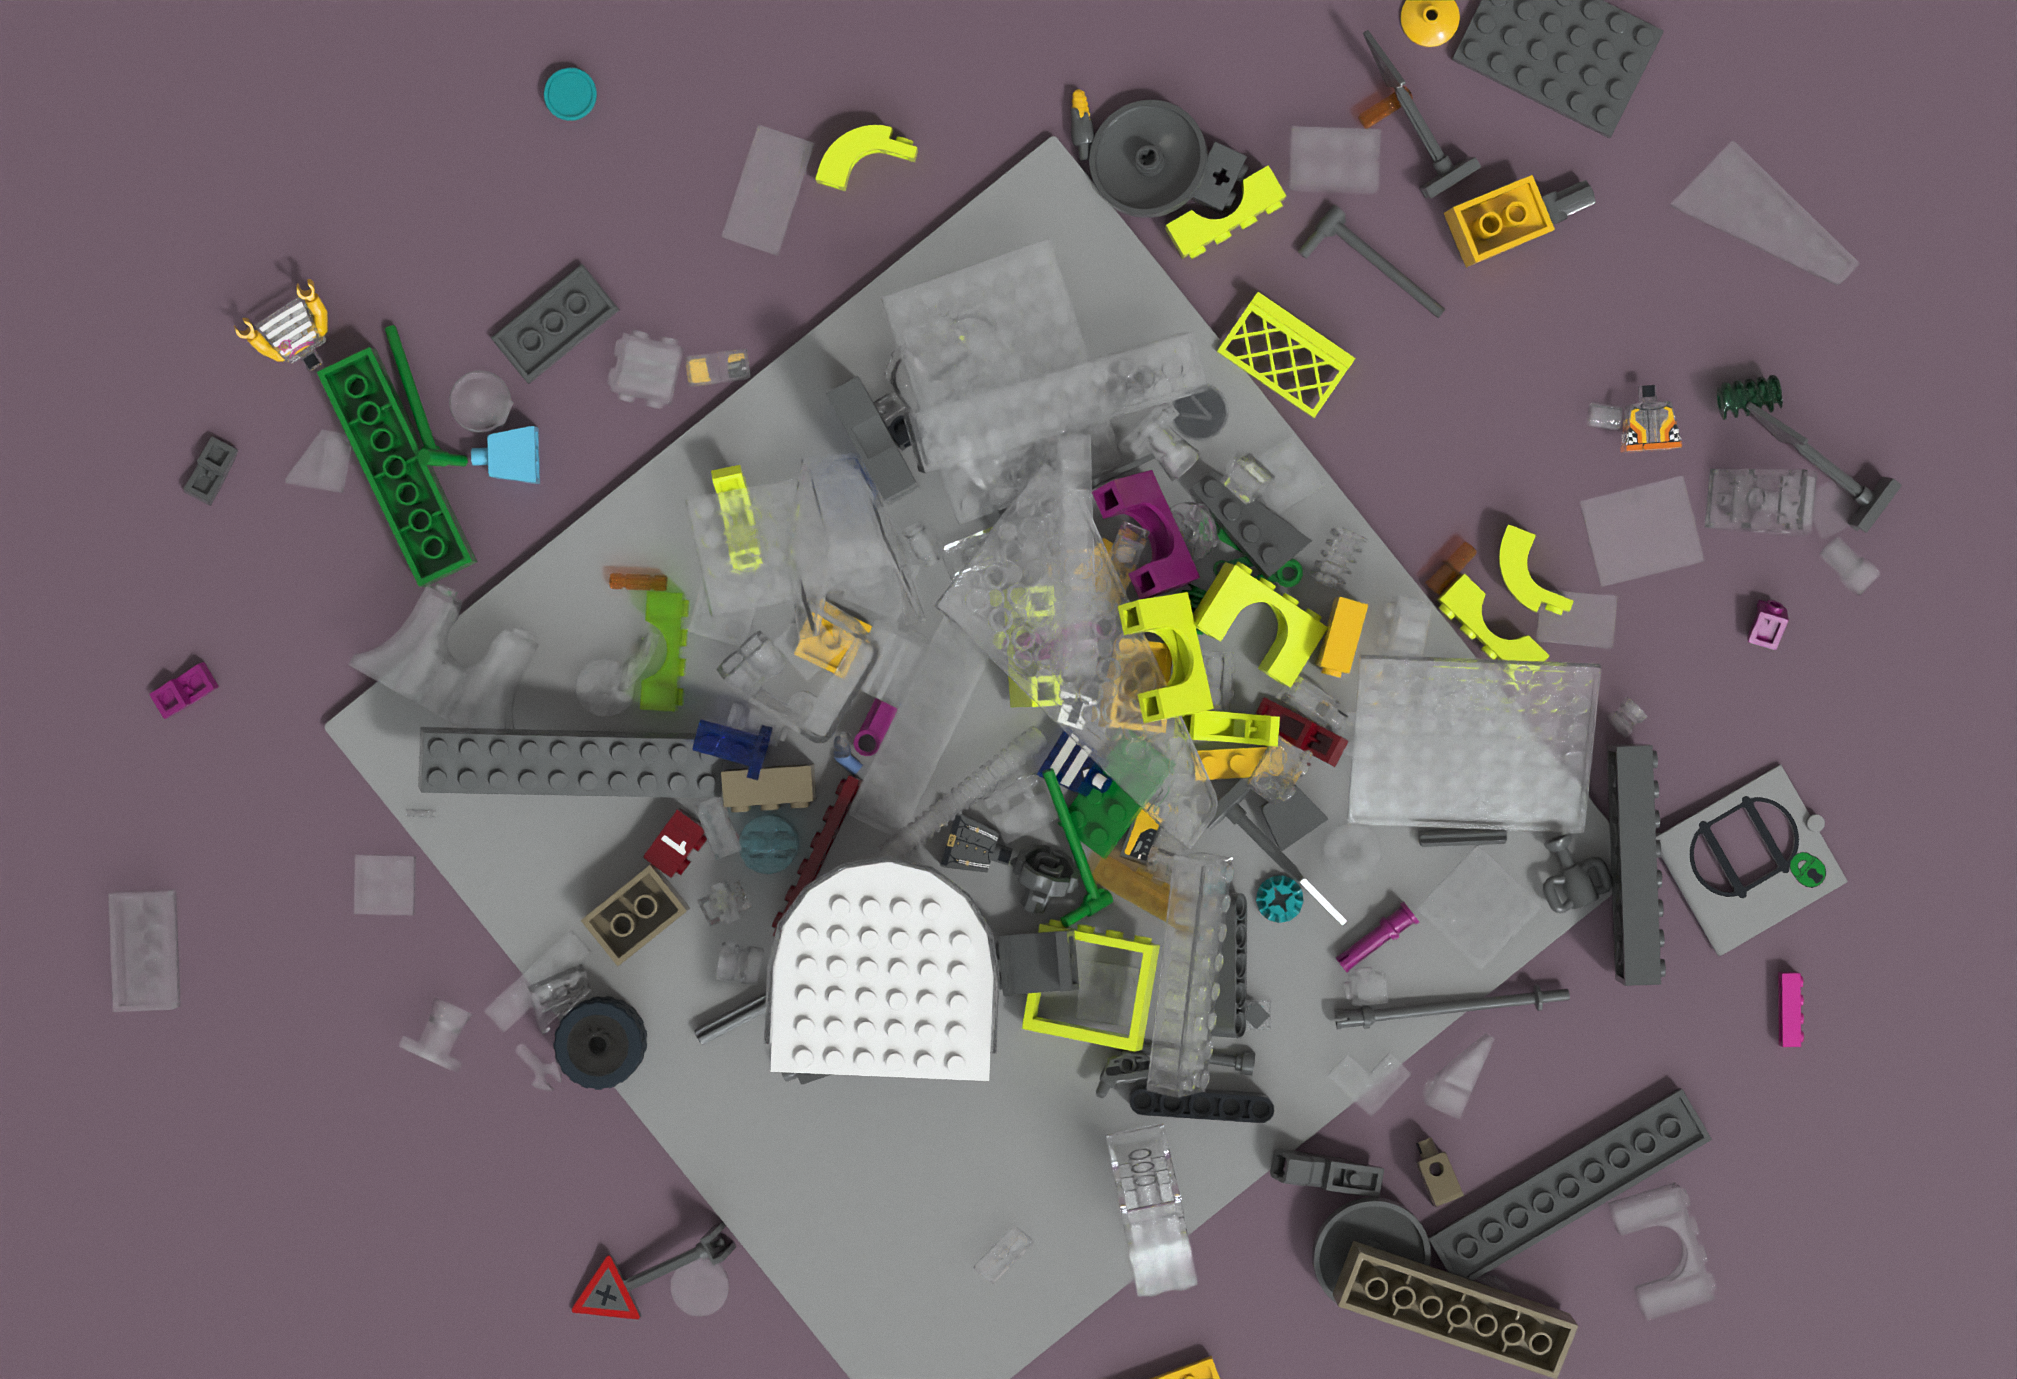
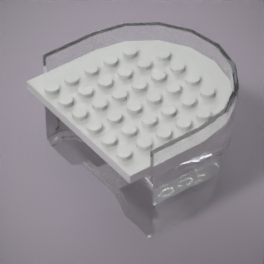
(883, 977)

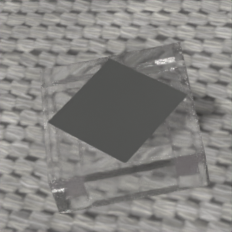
(1258, 1014)

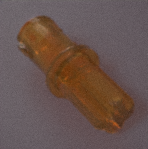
(1451, 567)

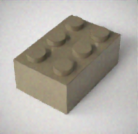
(774, 787)
(635, 914)

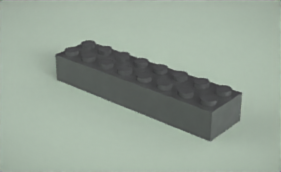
(1635, 864)

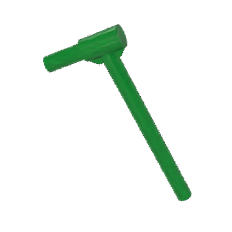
(429, 453)
(1096, 898)

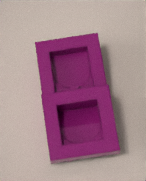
(184, 690)

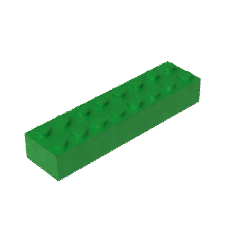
(389, 457)

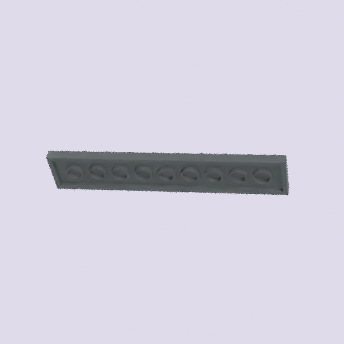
(1570, 1187)

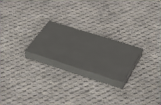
(555, 324)

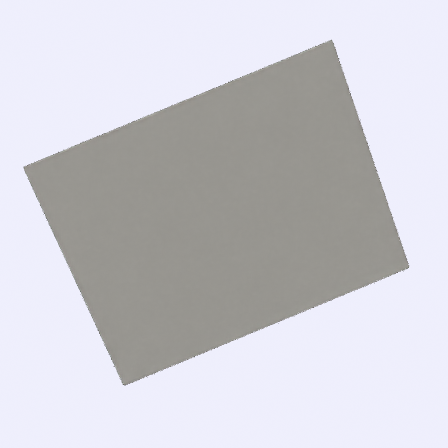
(890, 1189)

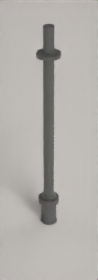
(1367, 1016)

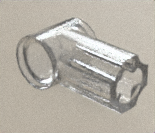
(1855, 571)

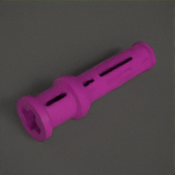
(1388, 929)

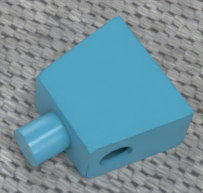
(511, 455)

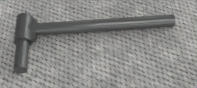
(1333, 224)

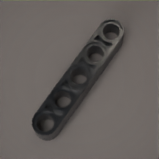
(1213, 1112)

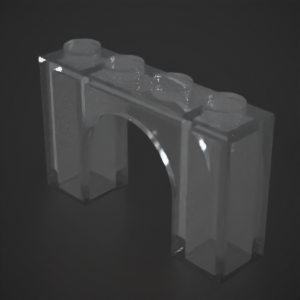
(1689, 1282)

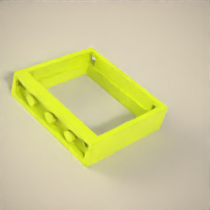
(1111, 938)

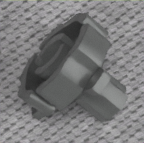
(1044, 876)

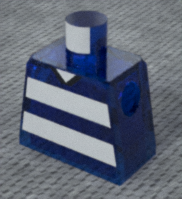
(1075, 768)

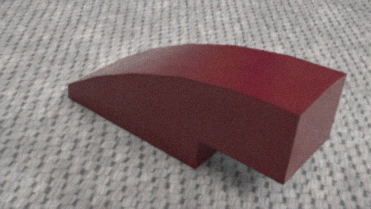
(1305, 733)

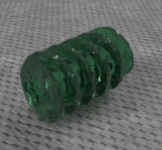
(1758, 393)

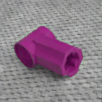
(876, 724)

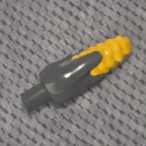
(1081, 124)

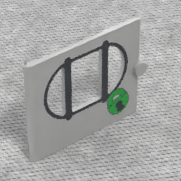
(1749, 910)

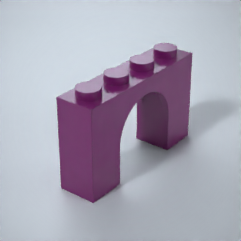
(1144, 501)

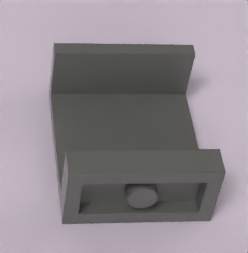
(1037, 962)

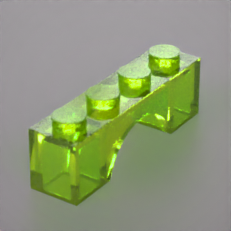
(663, 688)

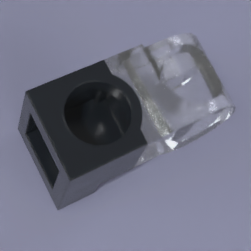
(892, 414)

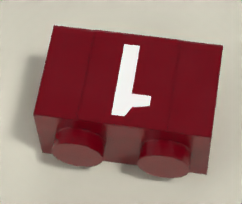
(676, 843)

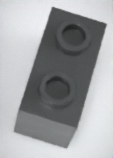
(1228, 162)

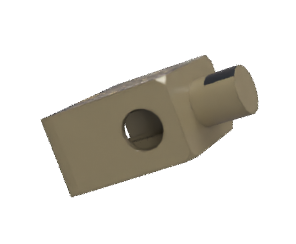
(1445, 1185)

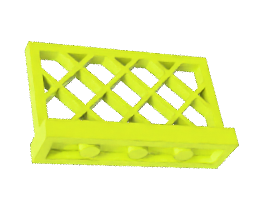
(1301, 334)

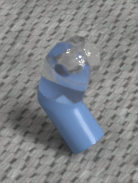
(842, 753)

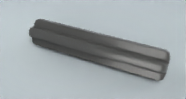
(1462, 837)
(731, 1019)

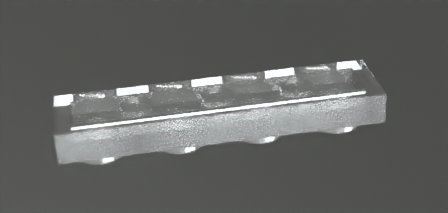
(516, 998)

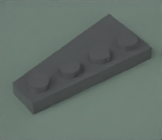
(1252, 527)

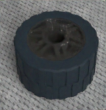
(581, 1056)

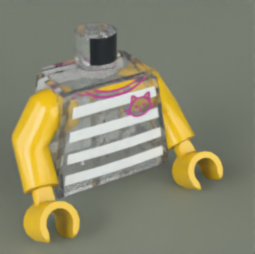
(292, 330)

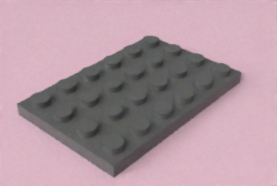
(1562, 54)

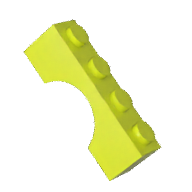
(1259, 194)
(1464, 602)

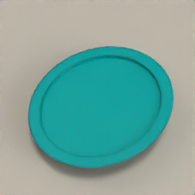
(570, 94)

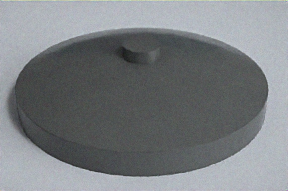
(1148, 158)
(1370, 1222)

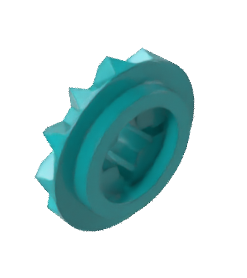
(1285, 886)

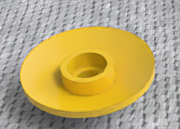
(1425, 31)

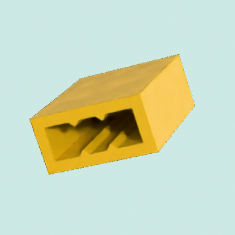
(1341, 636)

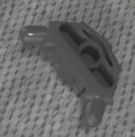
(1123, 1068)

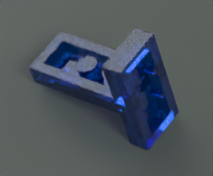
(734, 745)

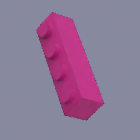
(1789, 1009)

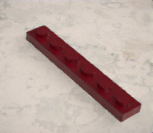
(823, 841)

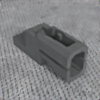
(1326, 1172)

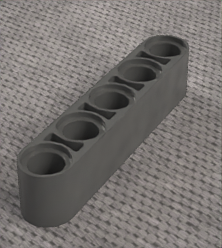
(1231, 1002)

